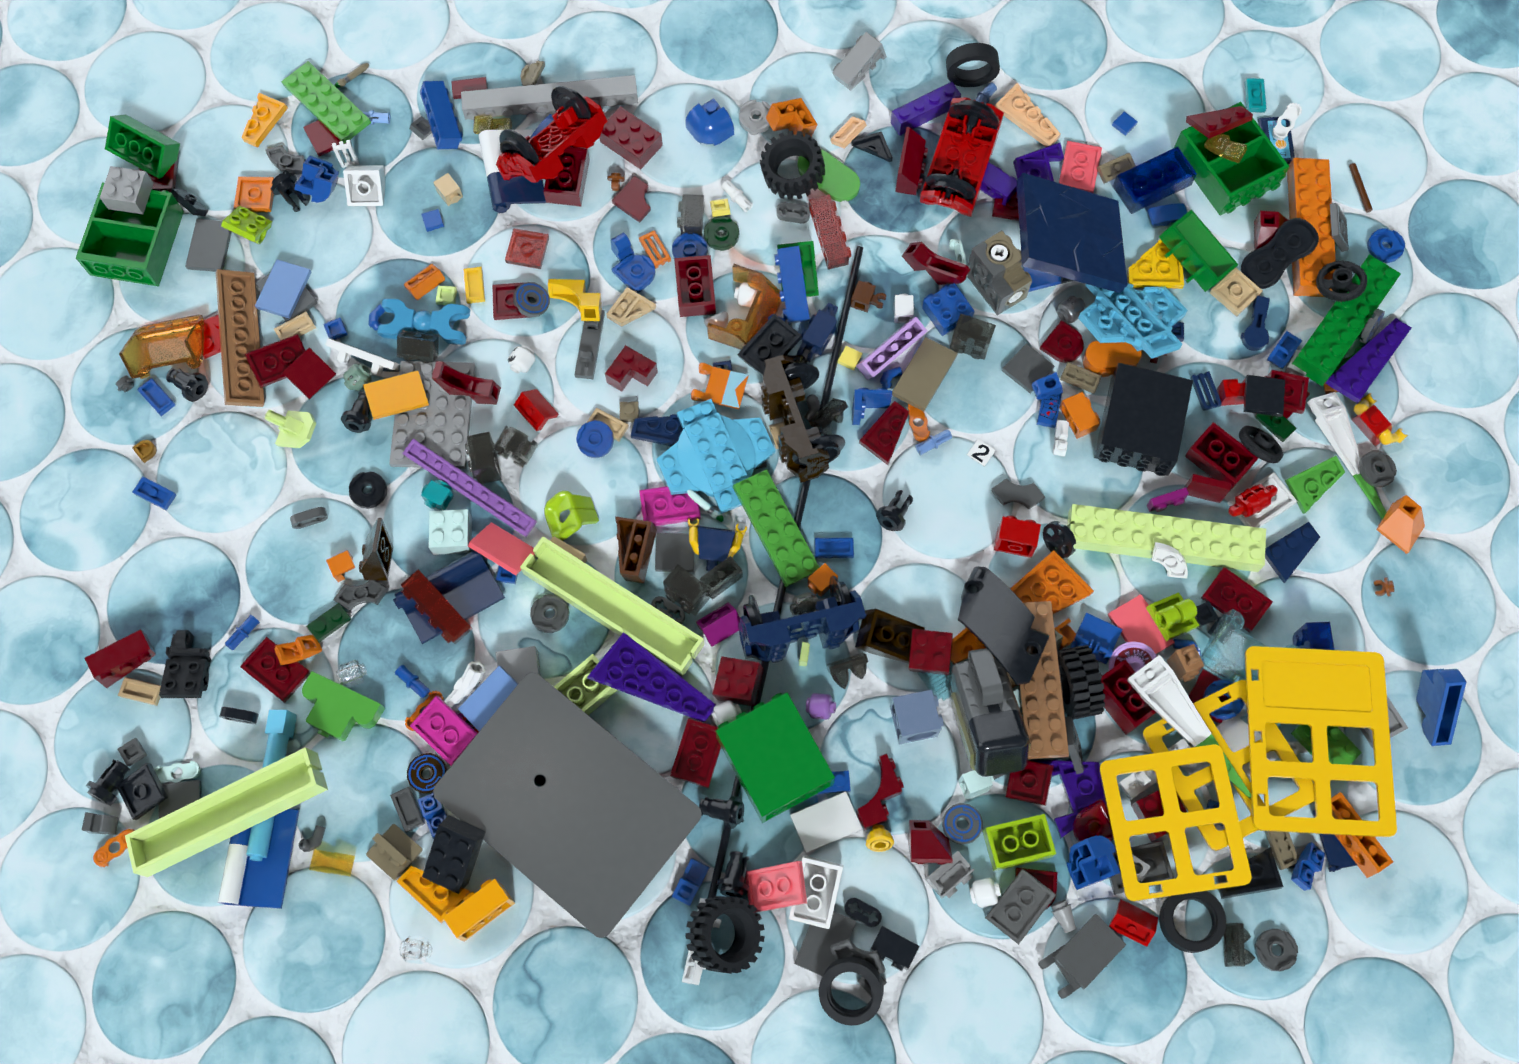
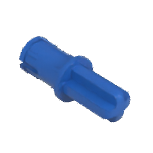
(242, 632)
(412, 681)

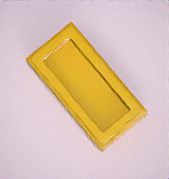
(474, 285)

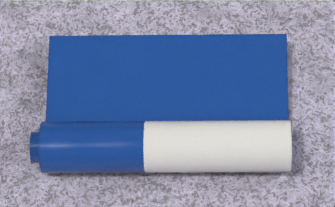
(263, 881)

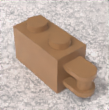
(1185, 663)

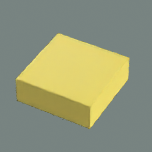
(720, 207)
(850, 358)

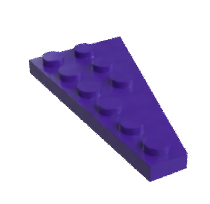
(641, 674)

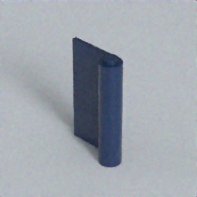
(464, 584)

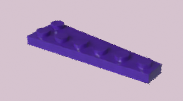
(1363, 368)

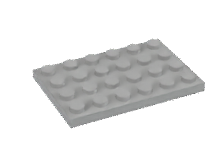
(439, 426)

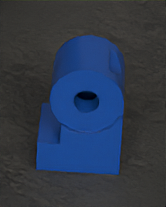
(621, 246)
(1047, 386)

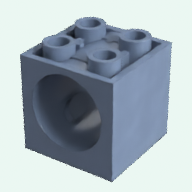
(916, 716)

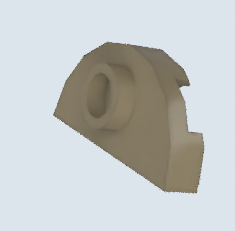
(531, 73)

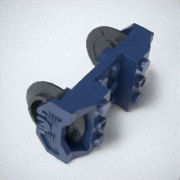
(769, 636)

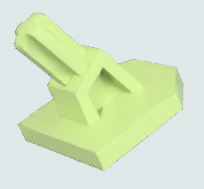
(294, 428)

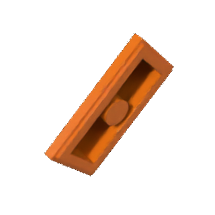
(424, 281)

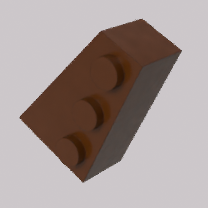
(635, 547)

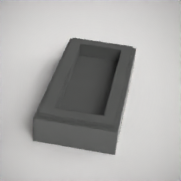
(407, 809)

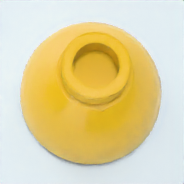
(879, 839)

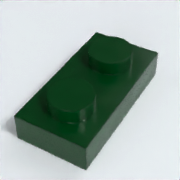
(328, 622)

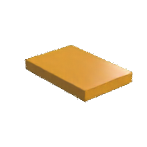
(395, 395)

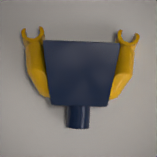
(714, 543)

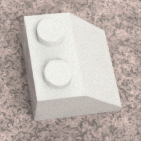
(365, 185)

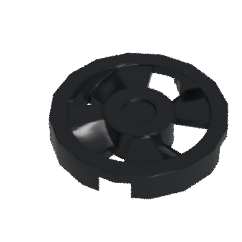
(1061, 541)

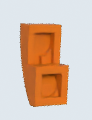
(300, 649)

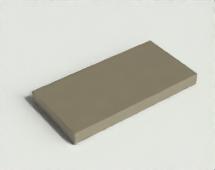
(924, 374)

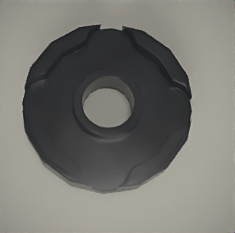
(372, 499)

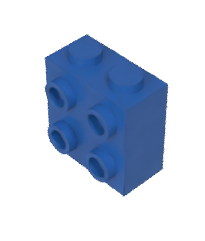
(945, 308)

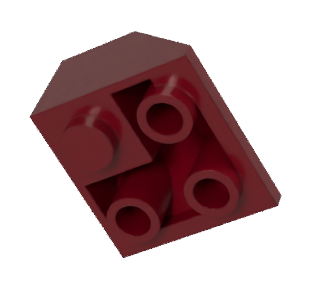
(1266, 226)
(928, 843)

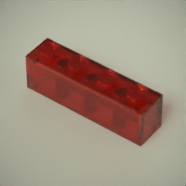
(828, 231)
(439, 610)

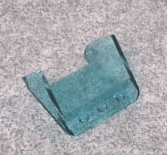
(1226, 649)

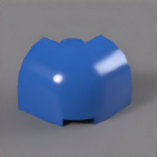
(709, 123)
(317, 179)
(1092, 861)

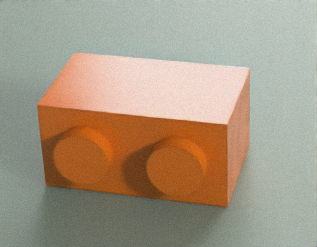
(1080, 415)

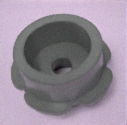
(125, 384)

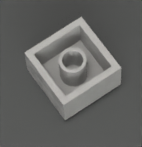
(126, 190)

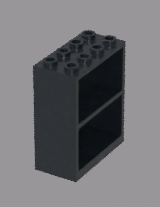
(1143, 419)

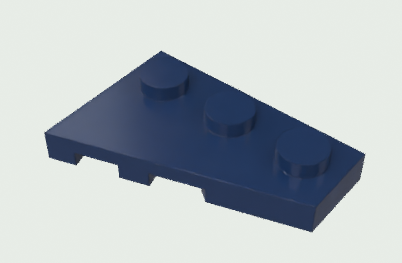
(1290, 550)

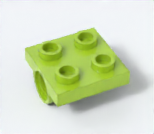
(247, 224)
(1174, 616)

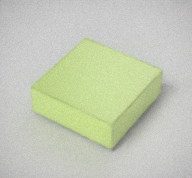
(446, 295)
(804, 654)

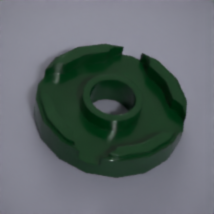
(721, 242)

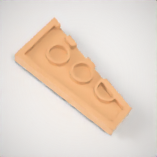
(1026, 116)

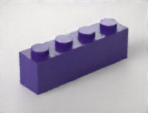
(924, 108)
(998, 184)

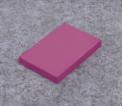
(666, 509)
(443, 730)

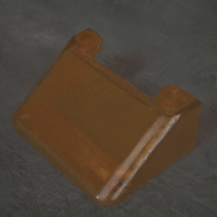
(164, 345)

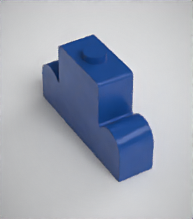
(1440, 700)

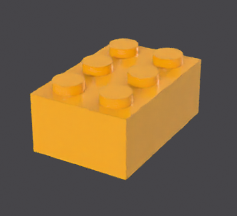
(478, 909)

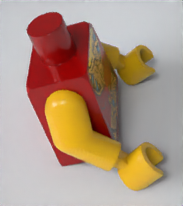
(1374, 423)

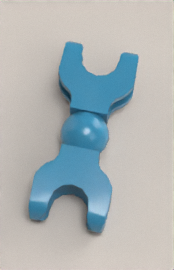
(423, 321)

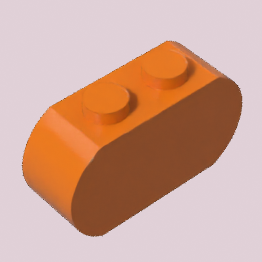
(1104, 357)

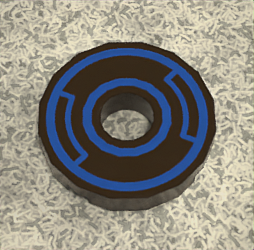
(418, 765)

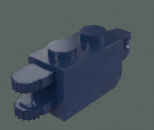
(819, 332)

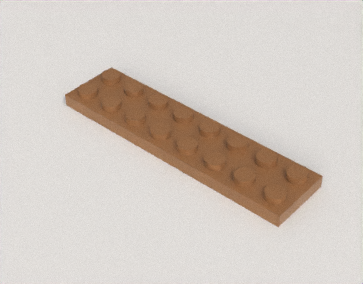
(238, 336)
(1042, 696)

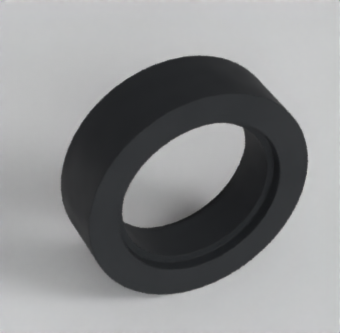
(972, 52)
(1178, 941)
(844, 1015)

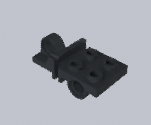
(185, 669)

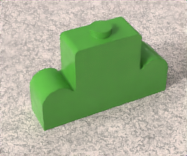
(338, 707)

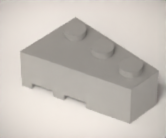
(859, 61)

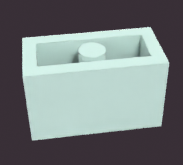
(974, 784)

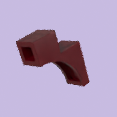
(457, 383)
(890, 786)

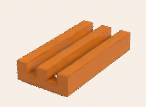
(661, 261)

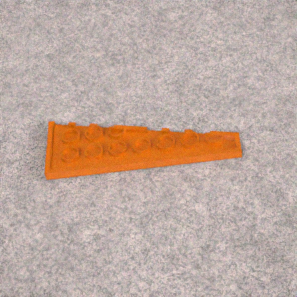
(1047, 581)

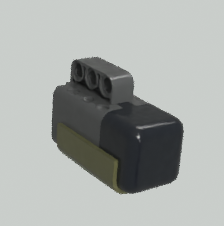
(988, 716)

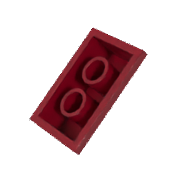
(911, 163)
(1122, 699)

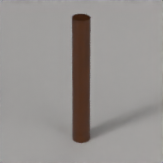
(1360, 187)

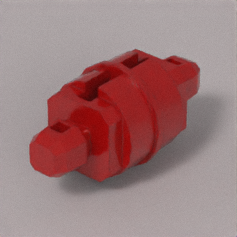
(1253, 500)

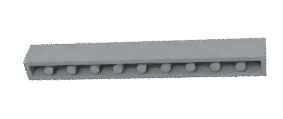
(537, 98)

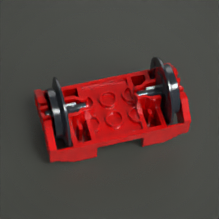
(575, 124)
(962, 155)

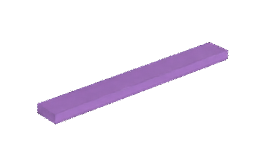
(469, 488)

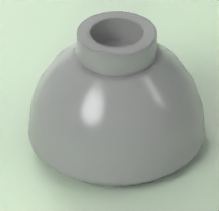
(720, 320)

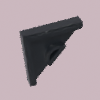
(874, 144)

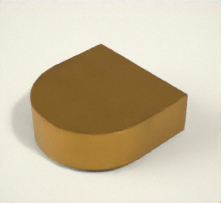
(145, 450)

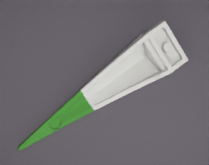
(1336, 427)
(1164, 694)

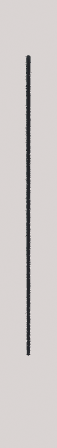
(798, 518)

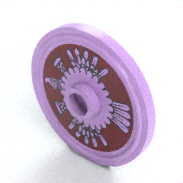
(1135, 653)

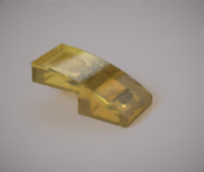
(486, 122)
(332, 863)

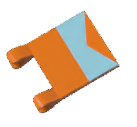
(723, 387)

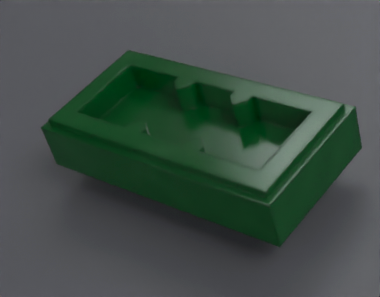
(1277, 425)

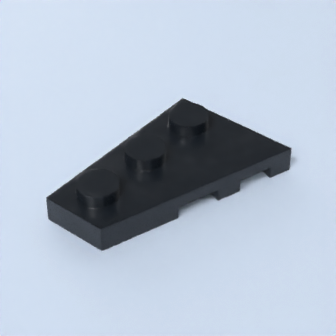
(1264, 877)

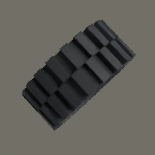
(792, 146)
(1080, 682)
(745, 940)

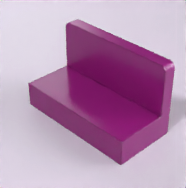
(719, 624)

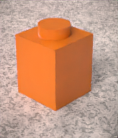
(819, 580)

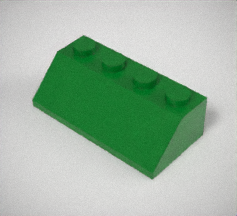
(141, 145)

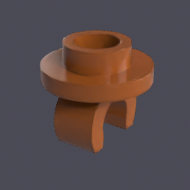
(616, 178)
(1388, 587)

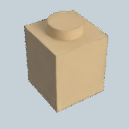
(448, 189)

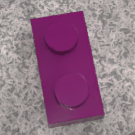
(1161, 502)

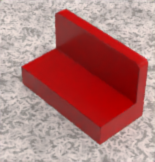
(535, 408)
(1134, 923)

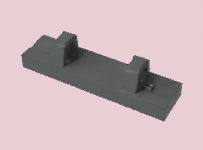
(589, 348)

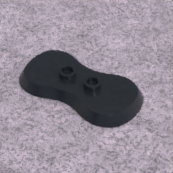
(1291, 242)

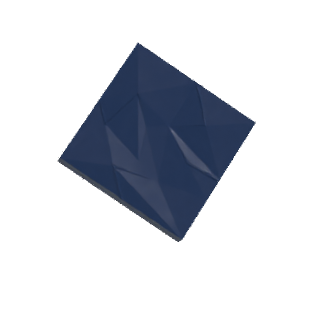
(1071, 233)

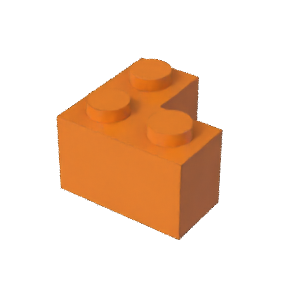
(792, 116)

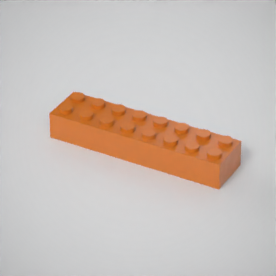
(1310, 200)

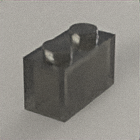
(691, 214)
(417, 346)
(722, 577)

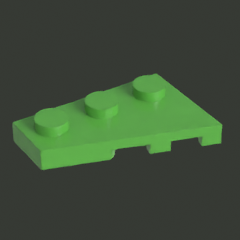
(1314, 482)

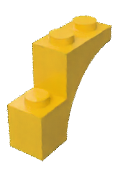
(575, 293)

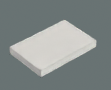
(1279, 503)
(826, 822)

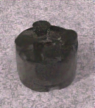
(515, 445)

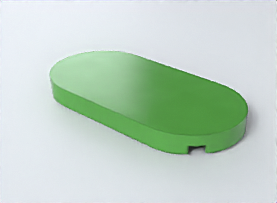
(838, 179)

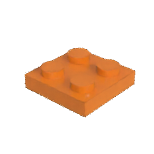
(254, 193)

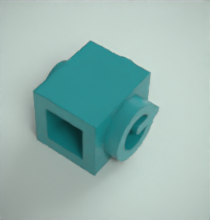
(437, 494)

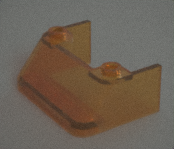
(765, 304)

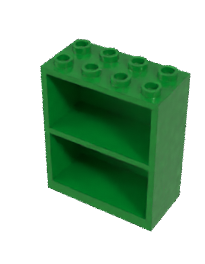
(1229, 182)
(128, 243)
(774, 756)

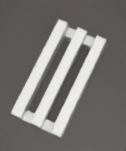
(343, 147)

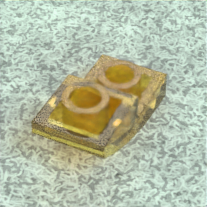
(1225, 148)

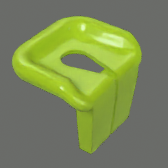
(581, 513)

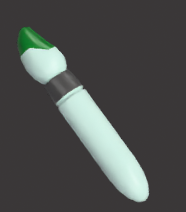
(706, 506)

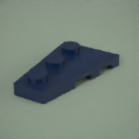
(657, 429)

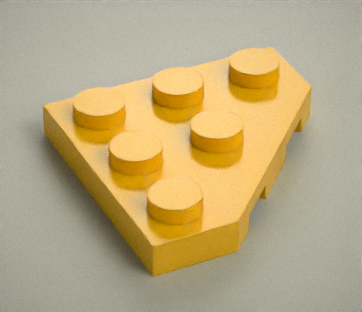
(1156, 270)

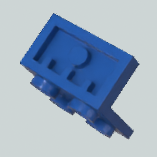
(867, 398)

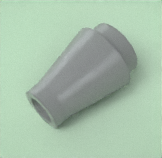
(1063, 913)

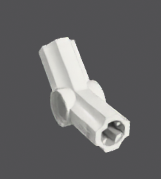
(465, 685)

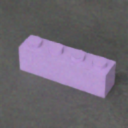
(891, 348)

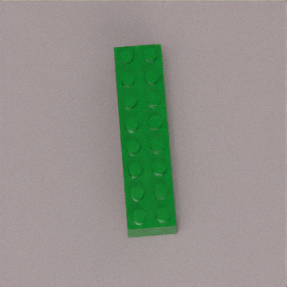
(1345, 323)

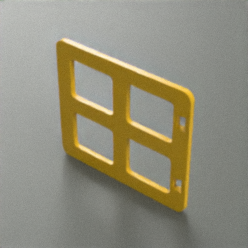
(1187, 784)
(1174, 822)

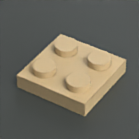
(1236, 291)

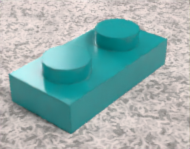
(1255, 95)

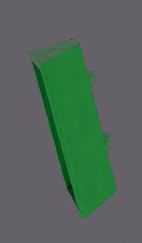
(1198, 251)

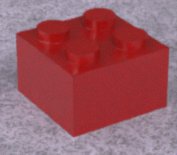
(1017, 536)

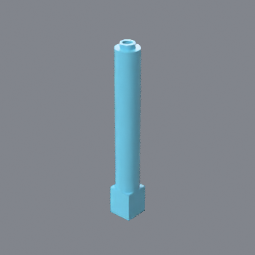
(279, 728)

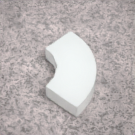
(1171, 560)

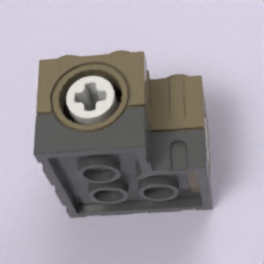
(998, 272)

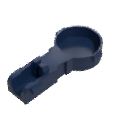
(1256, 335)

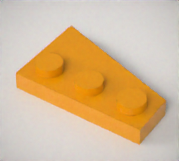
(265, 116)
(429, 894)

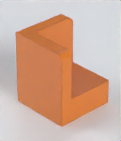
(340, 564)
(1067, 633)

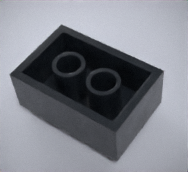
(453, 854)

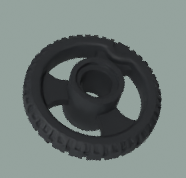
(1341, 281)
(1261, 444)

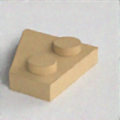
(629, 307)

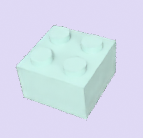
(450, 531)

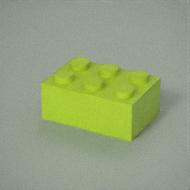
(1019, 842)

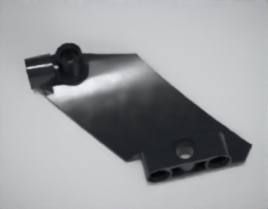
(1002, 624)

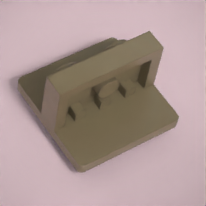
(393, 851)

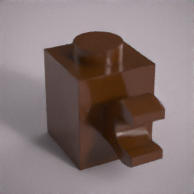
(865, 296)

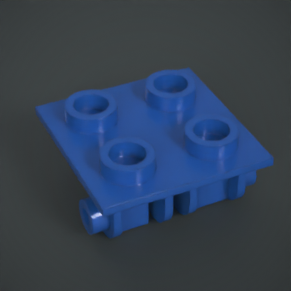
(1099, 637)

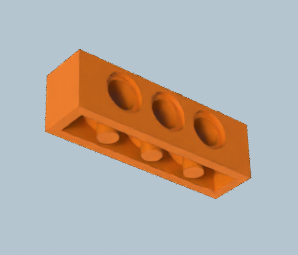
(1364, 850)

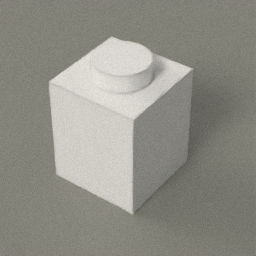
(903, 308)

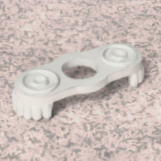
(1291, 113)

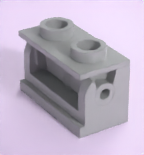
(949, 875)

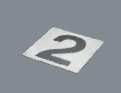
(981, 452)

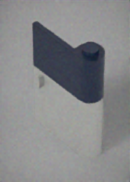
(506, 192)

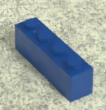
(440, 115)
(793, 285)

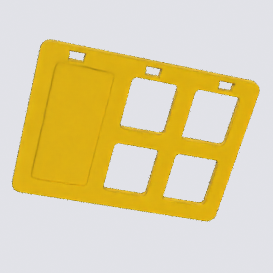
(1319, 691)

